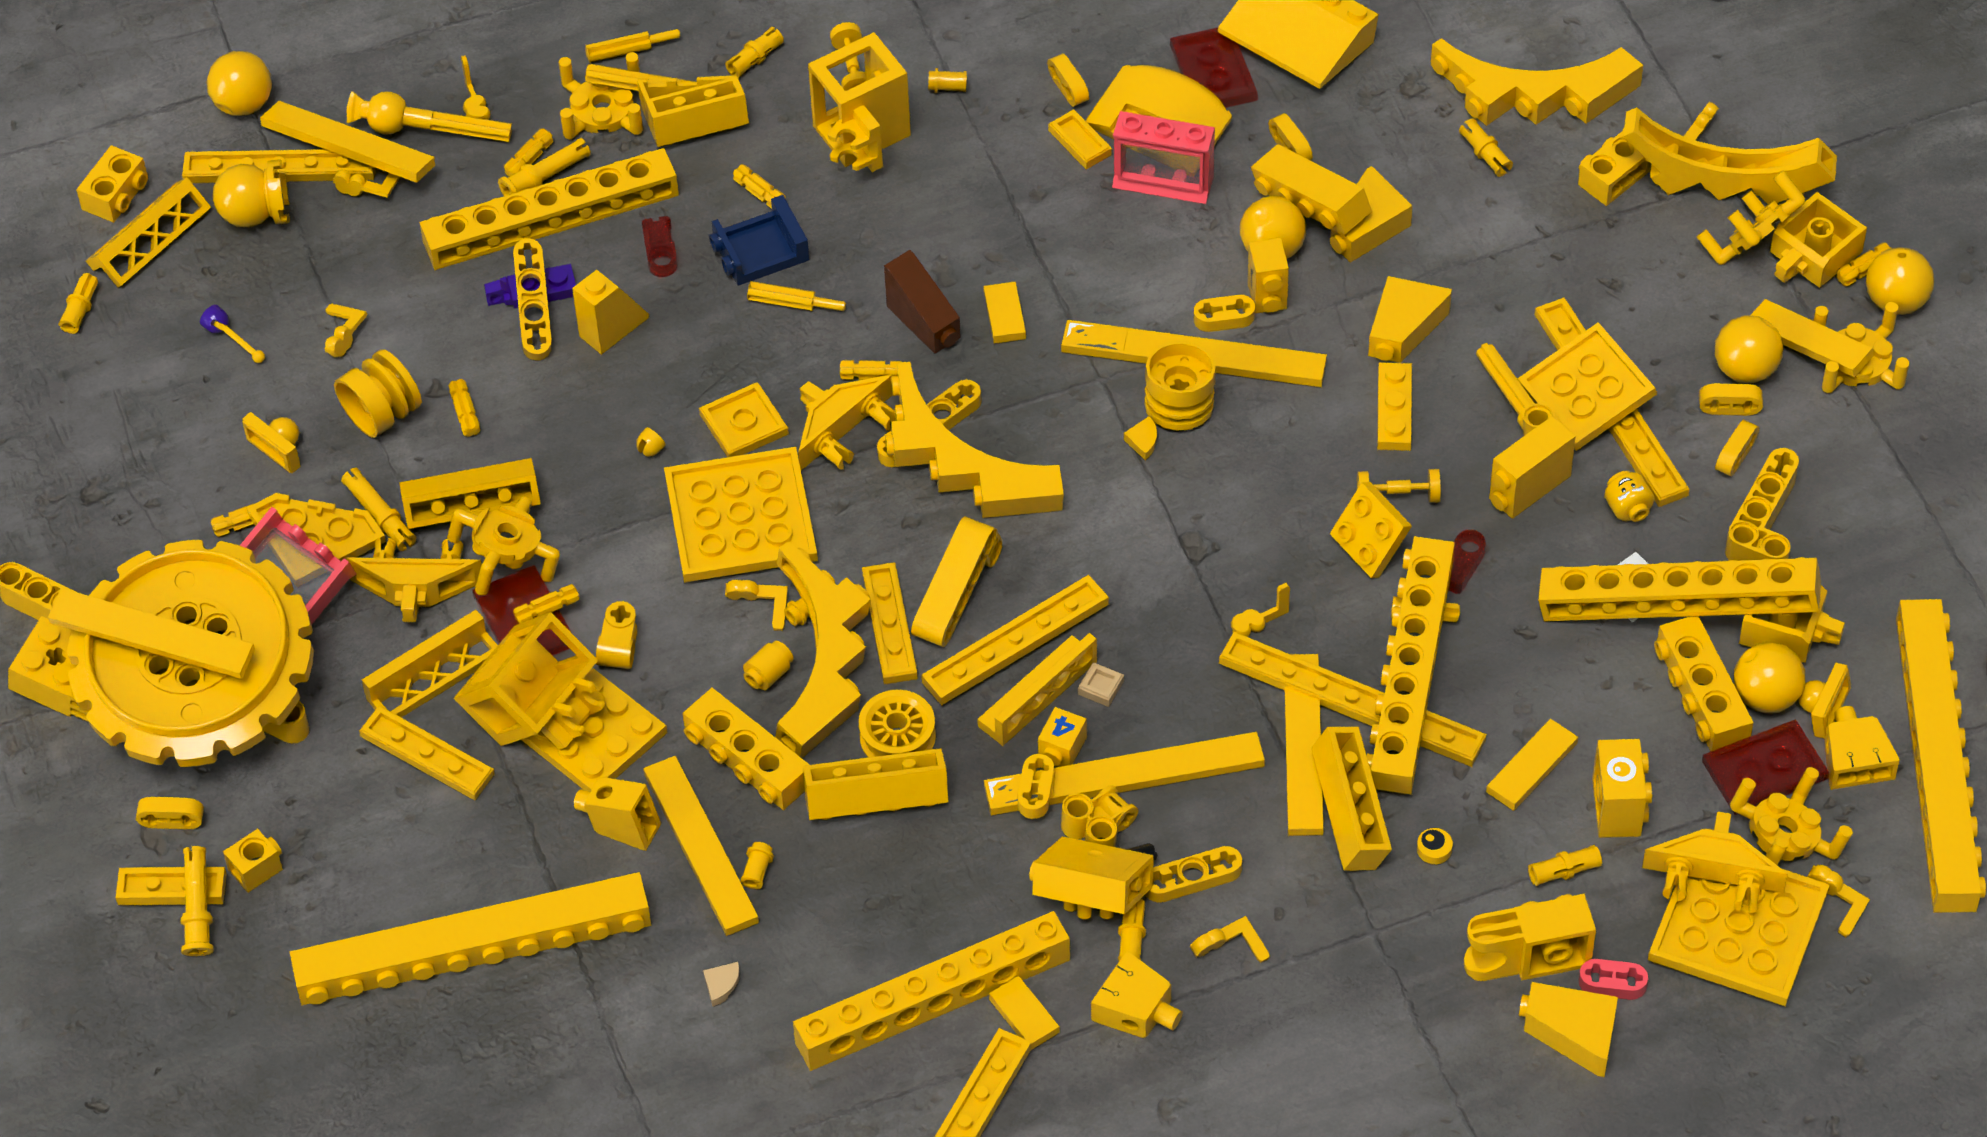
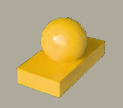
(275, 439)
(1825, 698)

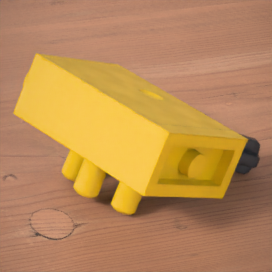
(1093, 876)

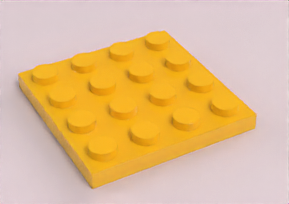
(738, 512)
(1741, 949)

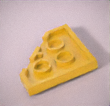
(341, 530)

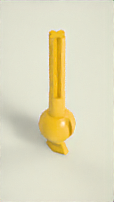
(389, 113)

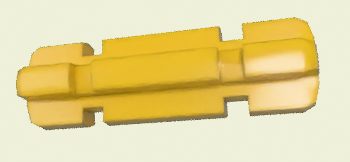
(529, 151)
(755, 184)
(1859, 266)
(866, 369)
(464, 407)
(235, 520)
(546, 603)

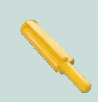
(627, 44)
(790, 297)

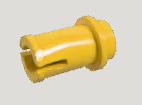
(947, 80)
(796, 612)
(758, 858)

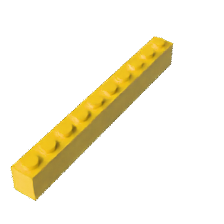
(1938, 756)
(470, 939)

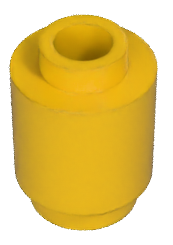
(767, 665)

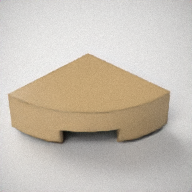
(721, 982)

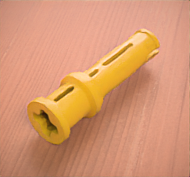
(534, 175)
(196, 918)

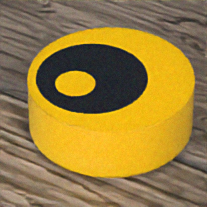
(1434, 846)

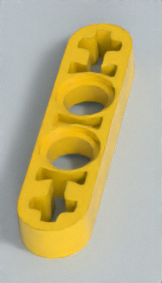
(531, 299)
(945, 401)

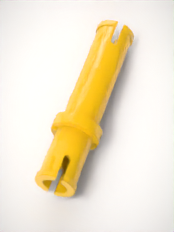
(385, 517)

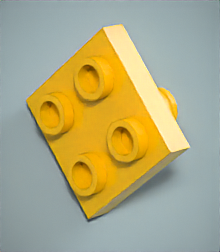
(1370, 529)

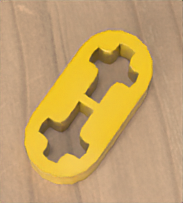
(1068, 80)
(1289, 136)
(1224, 313)
(1731, 399)
(1737, 448)
(1028, 785)
(169, 813)

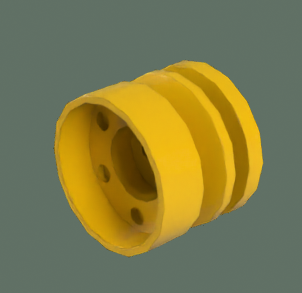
(1179, 385)
(377, 393)

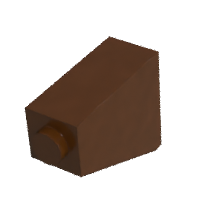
(920, 303)

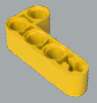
(1761, 509)
(956, 576)

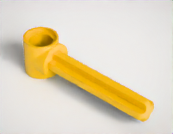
(1529, 414)

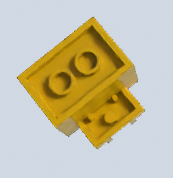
(867, 114)
(529, 691)

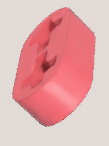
(1613, 978)

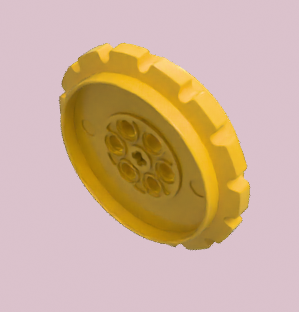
(220, 712)

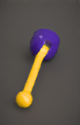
(216, 321)

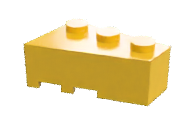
(692, 108)

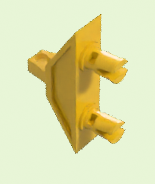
(837, 412)
(415, 581)
(1716, 857)

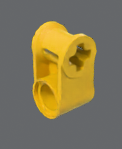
(617, 636)

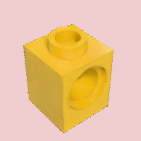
(253, 872)

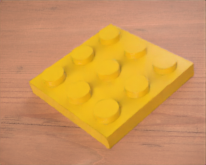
(1588, 384)
(610, 739)

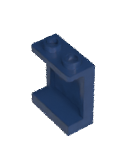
(761, 243)

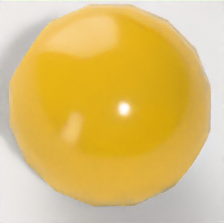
(239, 83)
(1272, 219)
(1901, 278)
(1748, 349)
(1769, 677)

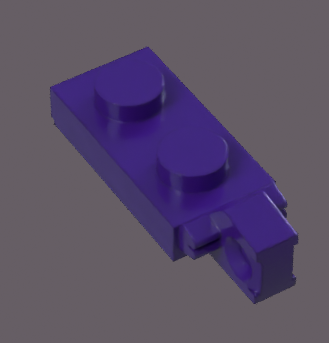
(558, 285)

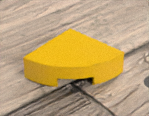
(1142, 437)

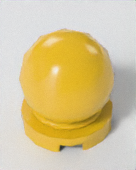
(250, 195)

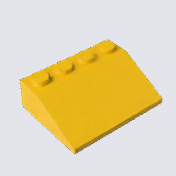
(1303, 35)

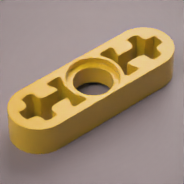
(1199, 861)

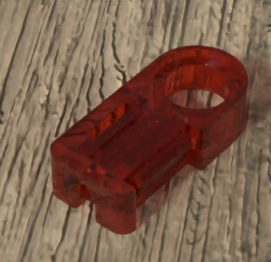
(658, 244)
(1465, 562)

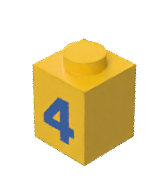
(1062, 737)

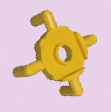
(584, 96)
(1750, 234)
(1879, 365)
(504, 550)
(1793, 814)

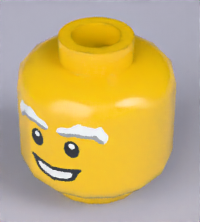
(1629, 496)

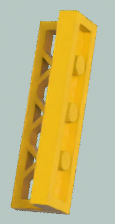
(143, 221)
(429, 657)
(1039, 688)

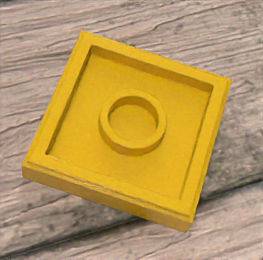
(743, 420)

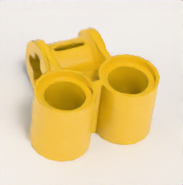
(1099, 818)

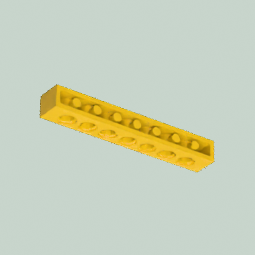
(549, 208)
(1680, 589)
(1398, 770)
(931, 990)

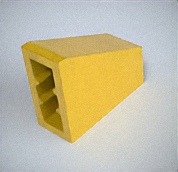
(1389, 217)
(604, 312)
(1406, 317)
(1571, 1022)

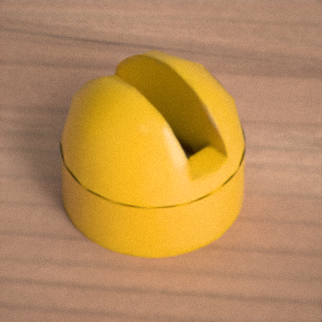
(649, 442)

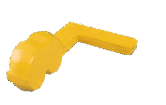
(476, 104)
(1702, 121)
(357, 184)
(342, 339)
(751, 591)
(1256, 621)
(1838, 888)
(1217, 937)

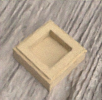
(1101, 684)

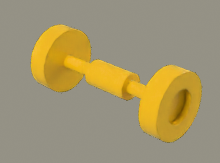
(841, 36)
(1405, 486)

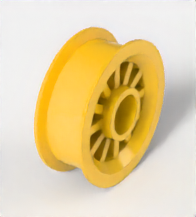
(896, 710)

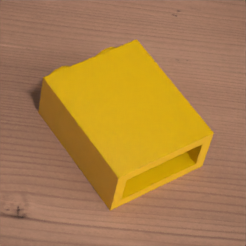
(1531, 467)

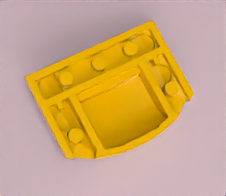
(1158, 94)

